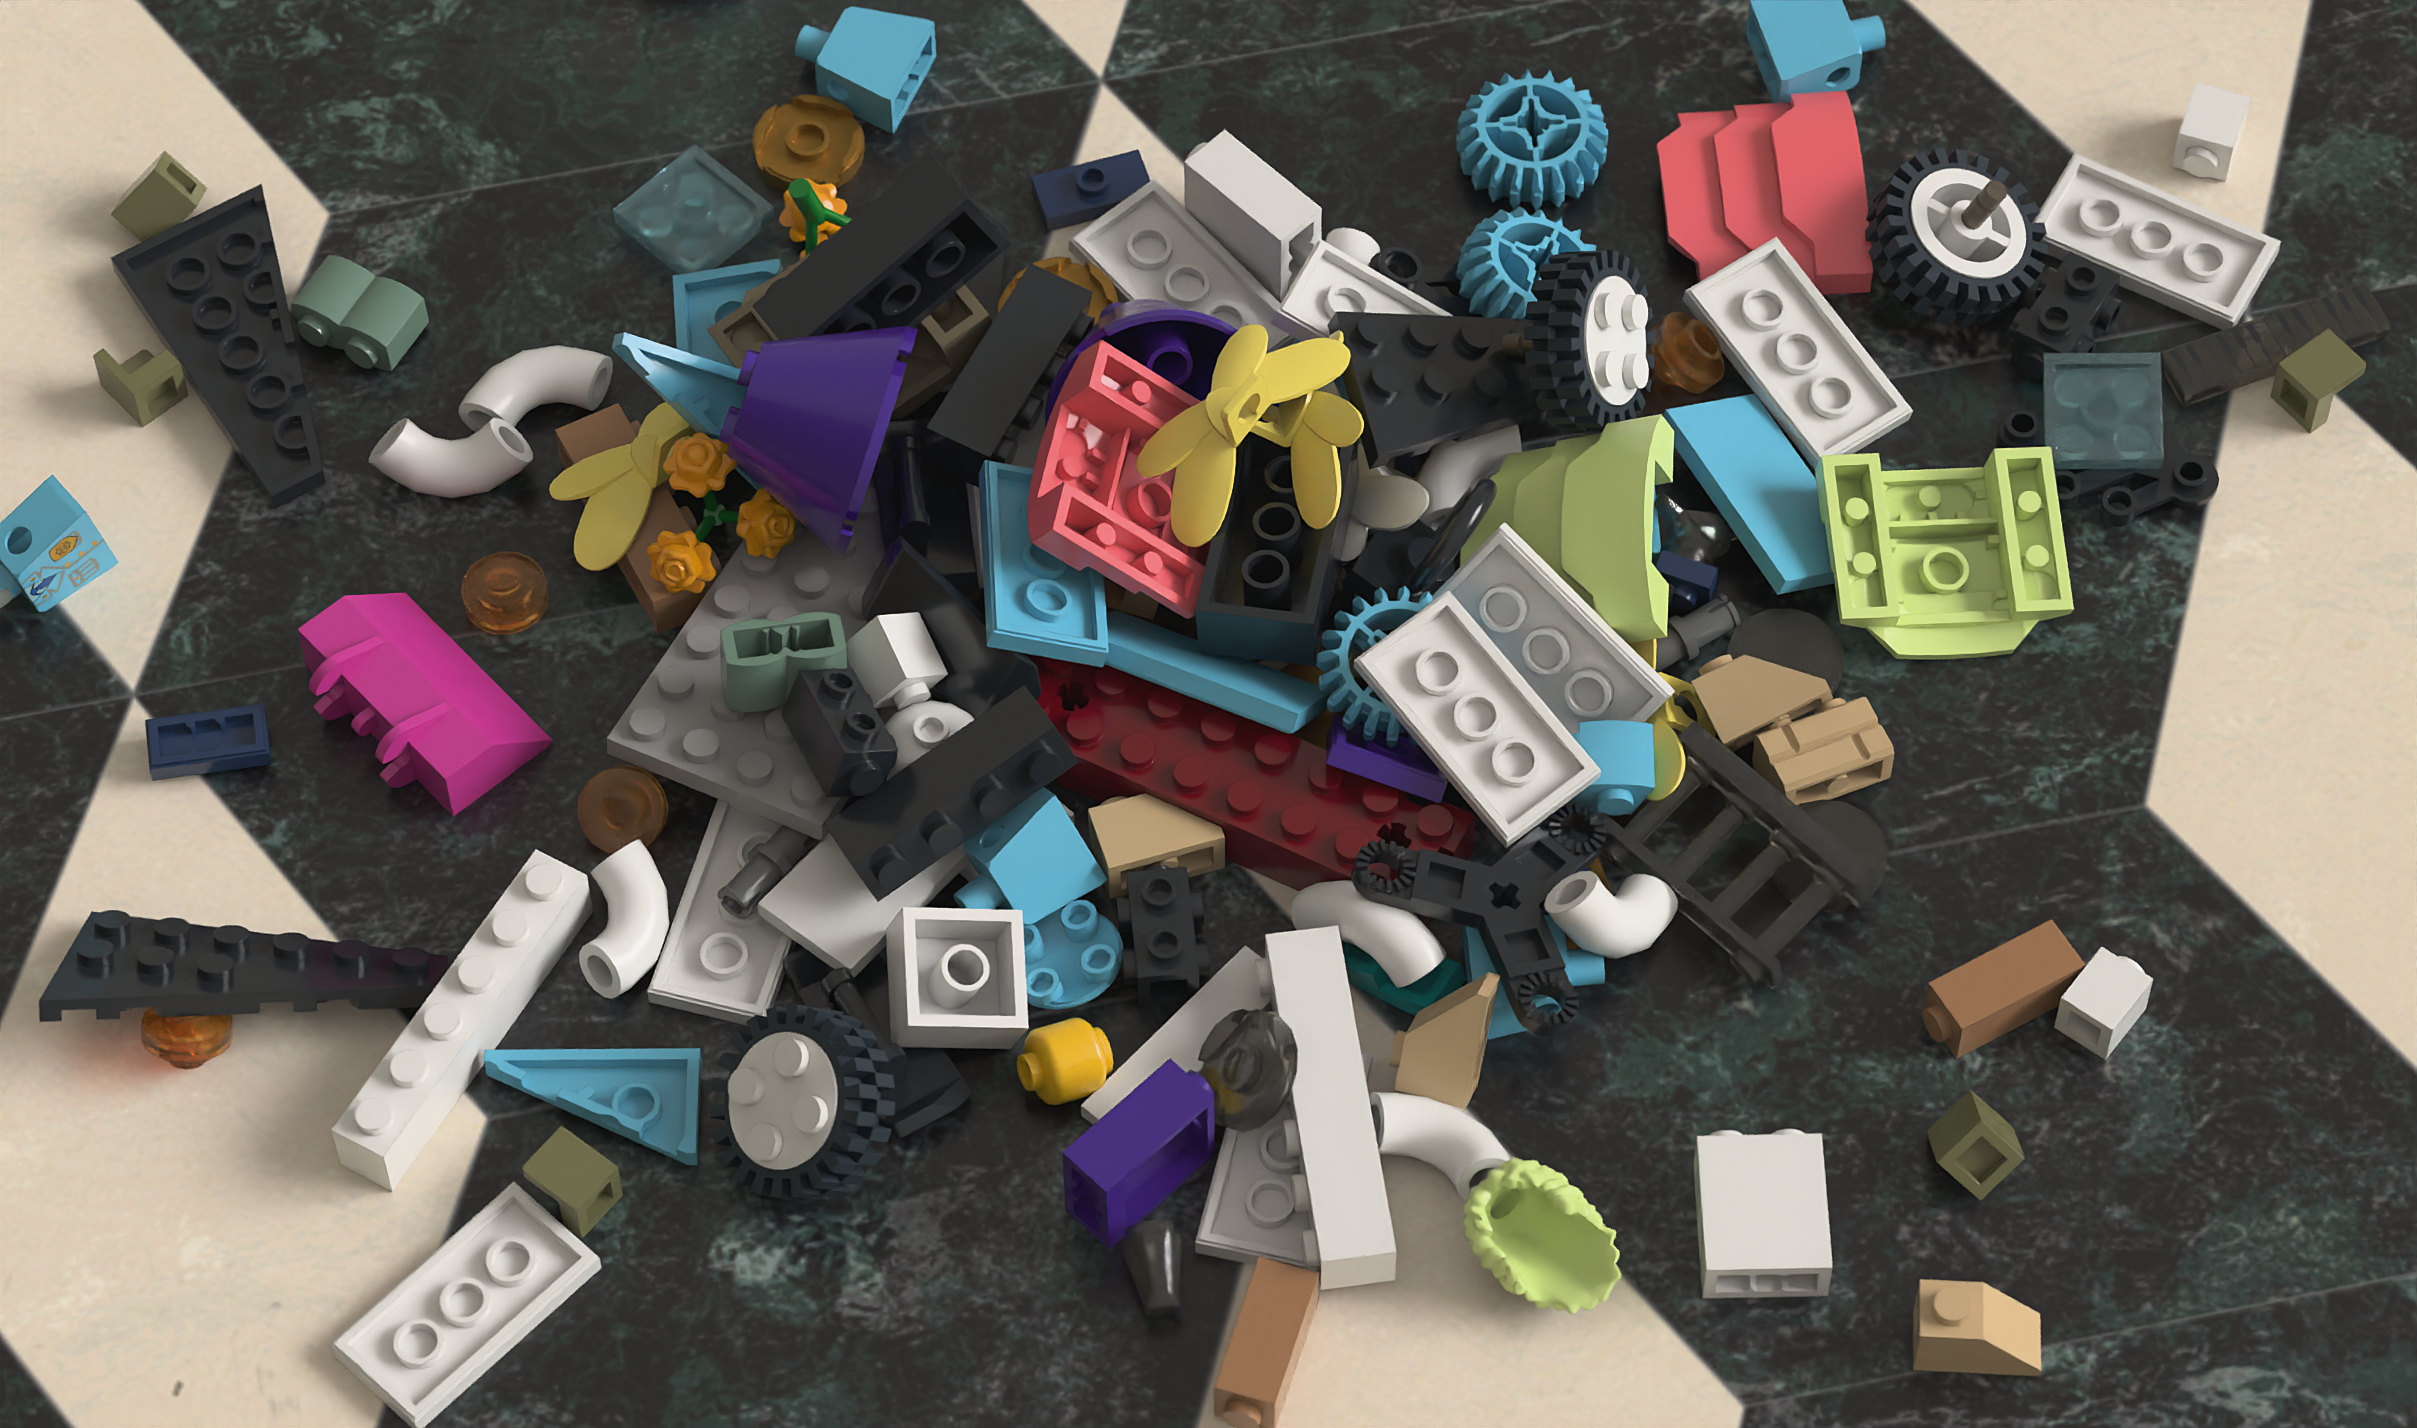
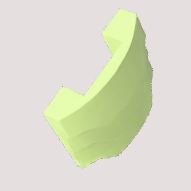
(1592, 518)
(1946, 555)

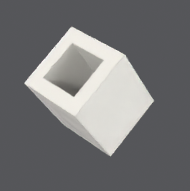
(2210, 132)
(895, 660)
(2104, 1002)

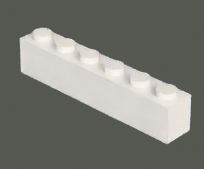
(462, 1019)
(1329, 1112)

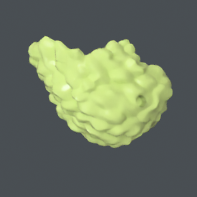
(1541, 1237)

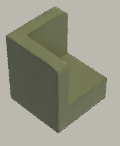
(159, 198)
(2312, 376)
(143, 383)
(1975, 1145)
(576, 1178)

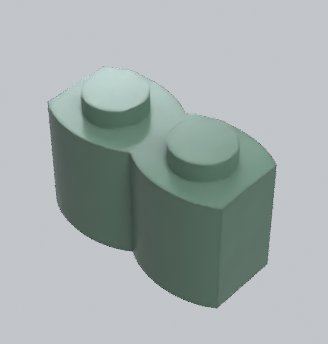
(359, 313)
(765, 656)

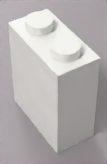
(1251, 211)
(1762, 1215)

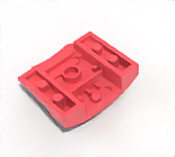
(1769, 175)
(1086, 487)

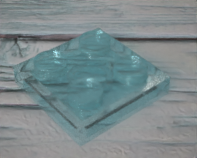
(694, 213)
(2103, 410)

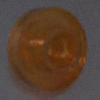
(1687, 353)
(505, 592)
(621, 808)
(186, 1040)

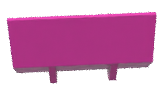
(416, 698)

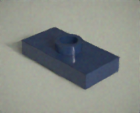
(1087, 189)
(208, 742)

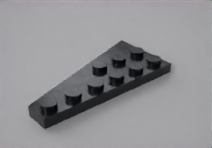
(225, 316)
(1432, 379)
(227, 970)

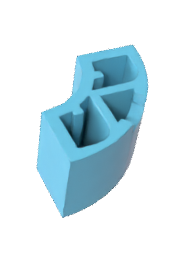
(1626, 764)

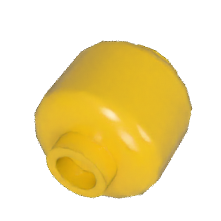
(1065, 1061)

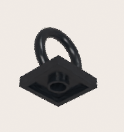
(1418, 554)

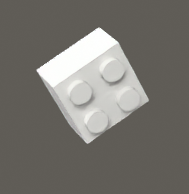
(957, 978)

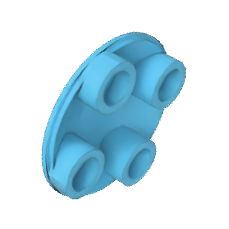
(1070, 956)

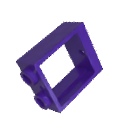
(1139, 1152)

